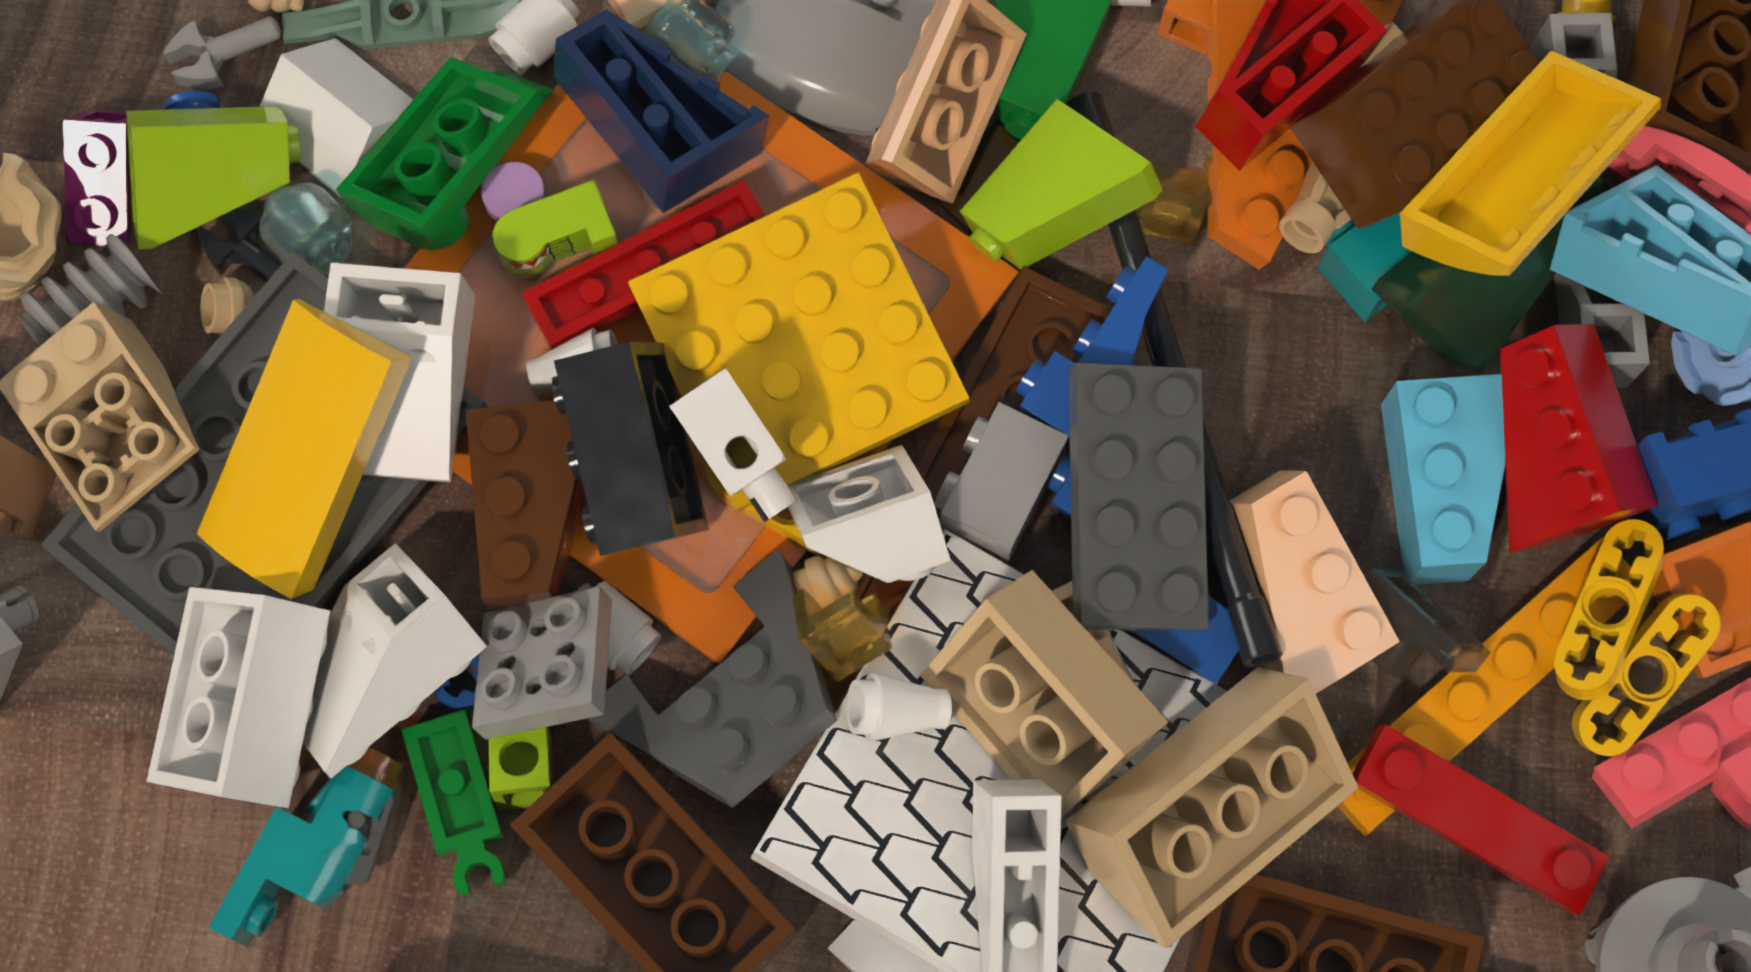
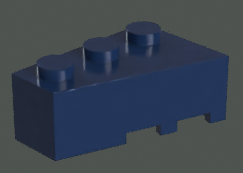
(653, 112)

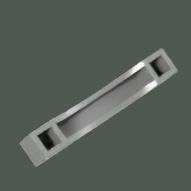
(1621, 329)

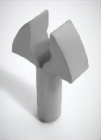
(215, 50)

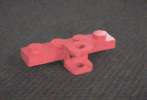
(1685, 757)

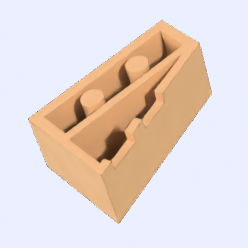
(1309, 581)

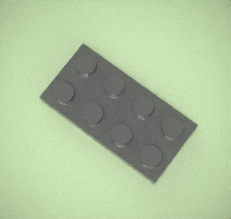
(1138, 498)

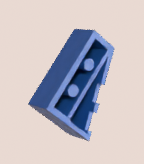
(1698, 476)

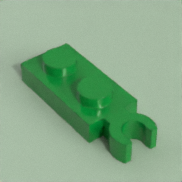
(456, 795)

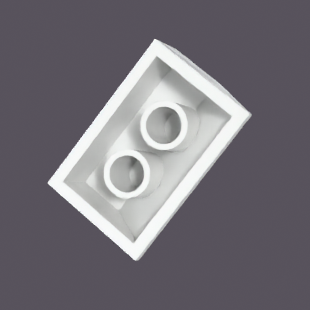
(239, 696)

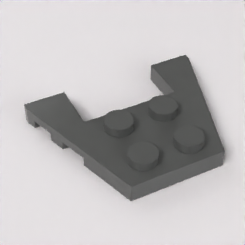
(744, 713)

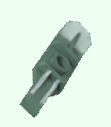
(371, 26)

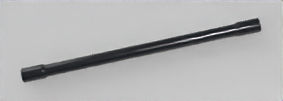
(1246, 606)

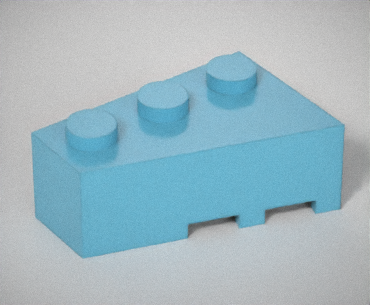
(1664, 256)
(1445, 472)

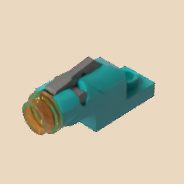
(314, 856)

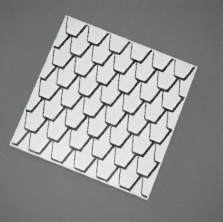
(891, 818)

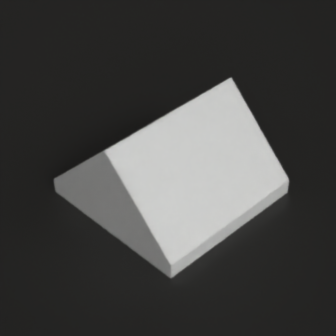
(335, 104)

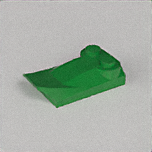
(441, 153)

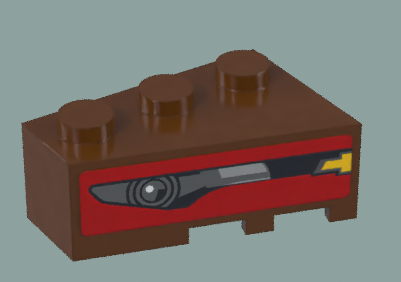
(522, 500)

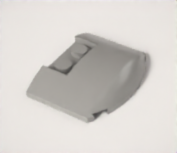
(825, 58)

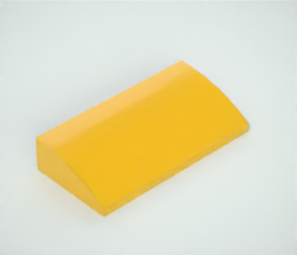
(1525, 167)
(302, 449)

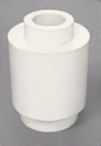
(529, 32)
(630, 632)

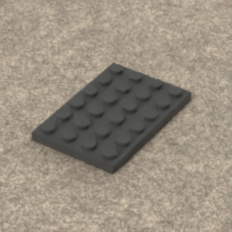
(153, 547)

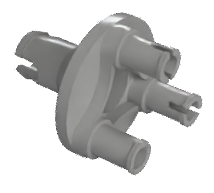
(1676, 928)

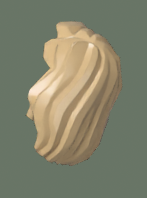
(27, 228)

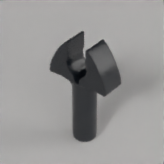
(245, 252)

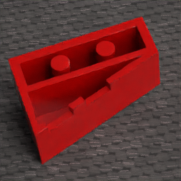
(1283, 69)
(1566, 440)

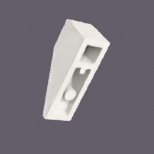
(1017, 873)

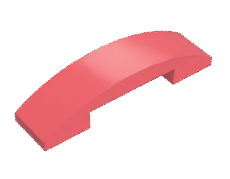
(1694, 166)

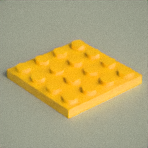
(810, 327)

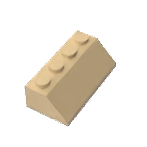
(1214, 803)

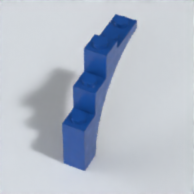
(1047, 401)

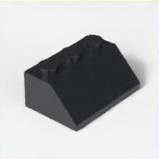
(628, 446)

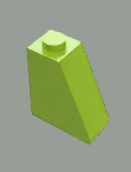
(203, 165)
(1057, 189)

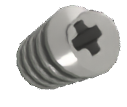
(106, 283)

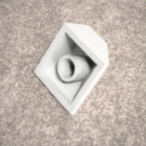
(872, 517)

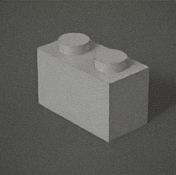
(1001, 481)

